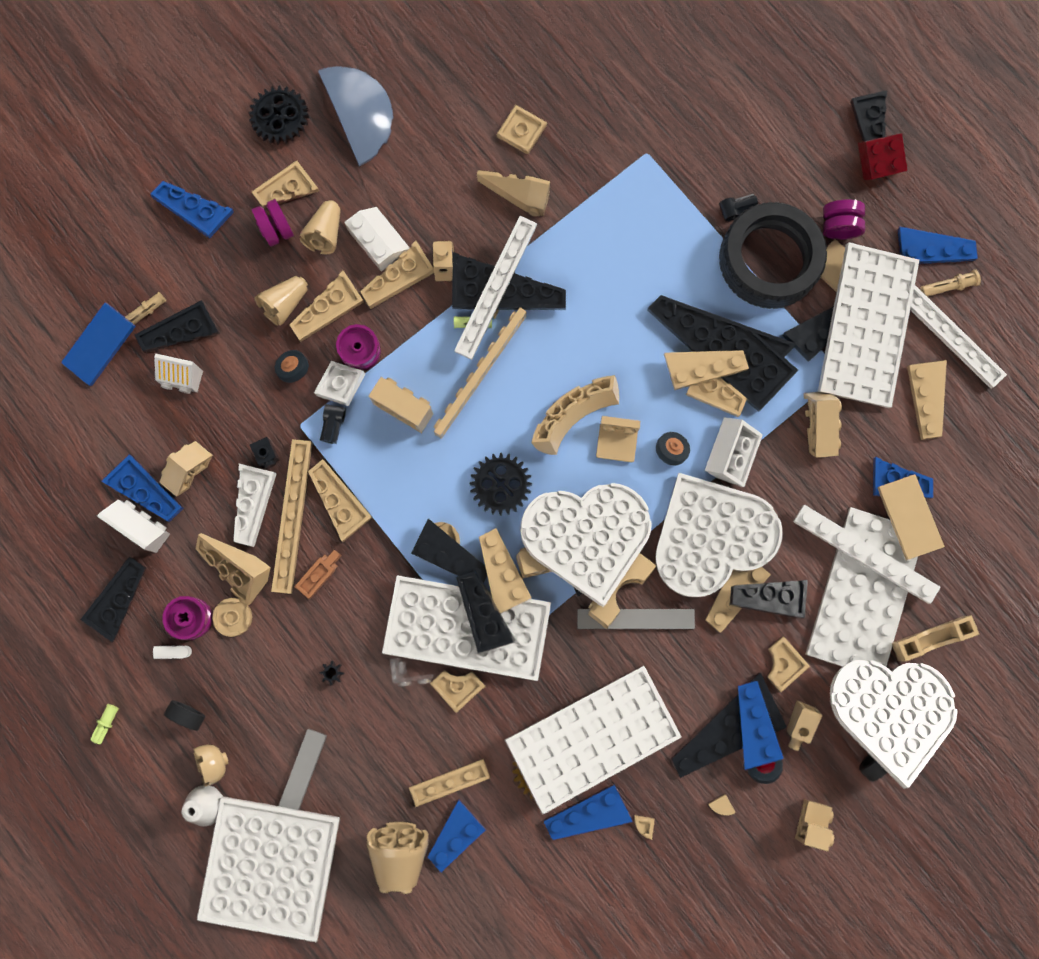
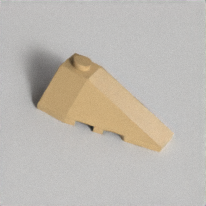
(528, 193)
(240, 569)

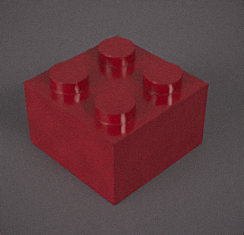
(882, 156)

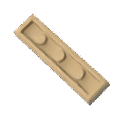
(449, 782)

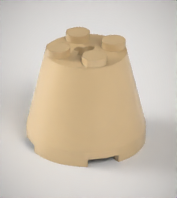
(397, 855)

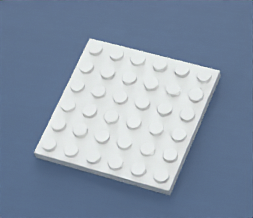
(268, 869)

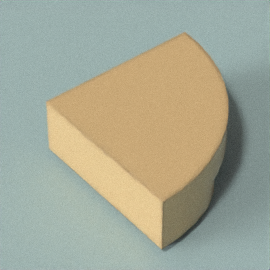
(722, 806)
(644, 825)

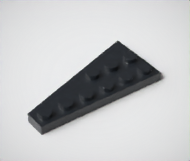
(471, 277)
(722, 734)

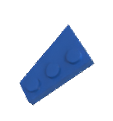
(886, 473)
(455, 837)

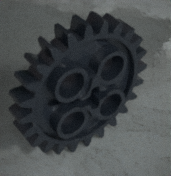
(290, 125)
(513, 472)

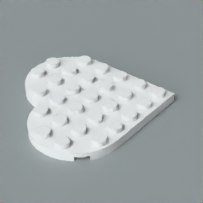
(713, 533)
(588, 537)
(894, 713)

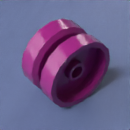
(844, 219)
(271, 223)
(348, 347)
(176, 616)

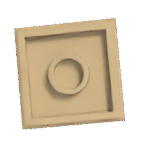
(521, 129)

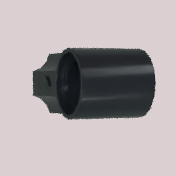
(733, 207)
(333, 418)

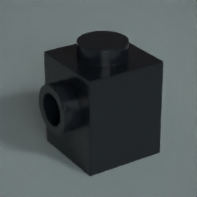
(264, 453)

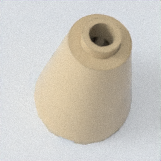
(322, 228)
(282, 299)

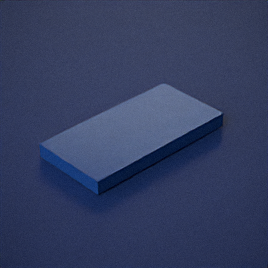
(98, 344)

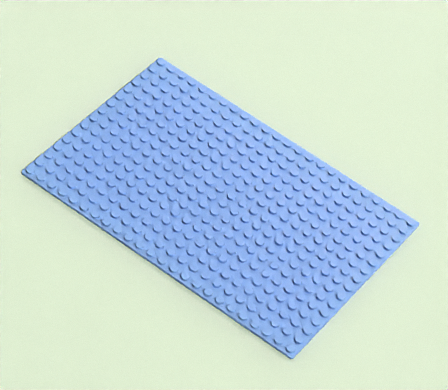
(613, 261)

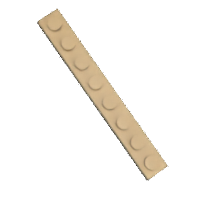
(476, 378)
(291, 516)

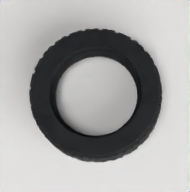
(792, 223)

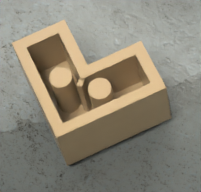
(183, 466)
(813, 825)

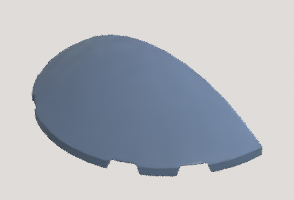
(361, 108)

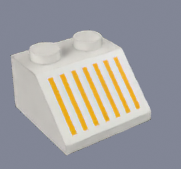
(177, 373)

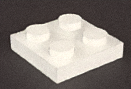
(339, 383)

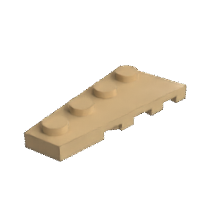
(400, 275)
(332, 304)
(699, 367)
(928, 394)
(503, 577)

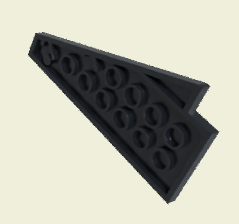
(709, 332)

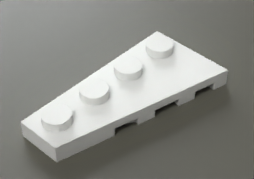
(252, 500)

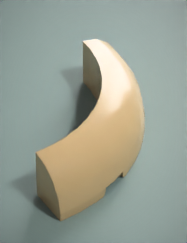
(571, 409)

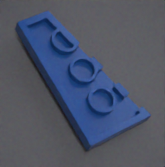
(198, 212)
(935, 247)
(138, 485)
(758, 735)
(591, 814)

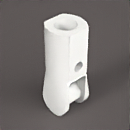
(170, 652)

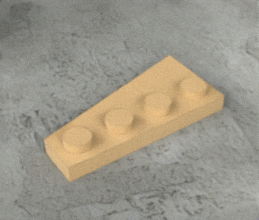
(341, 504)
(720, 612)

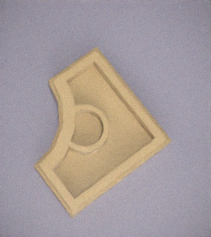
(786, 664)
(457, 690)

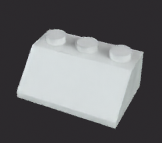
(376, 237)
(733, 451)
(135, 525)

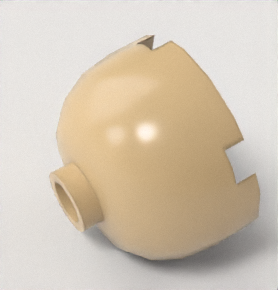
(210, 763)

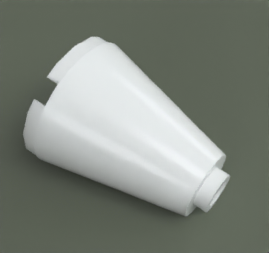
(202, 805)

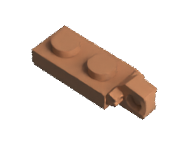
(318, 574)

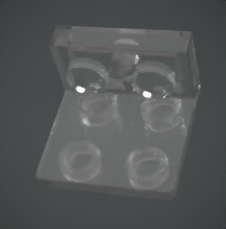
(398, 670)

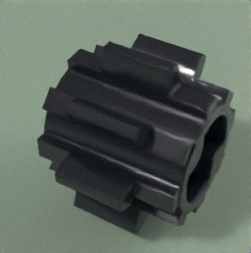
(328, 668)

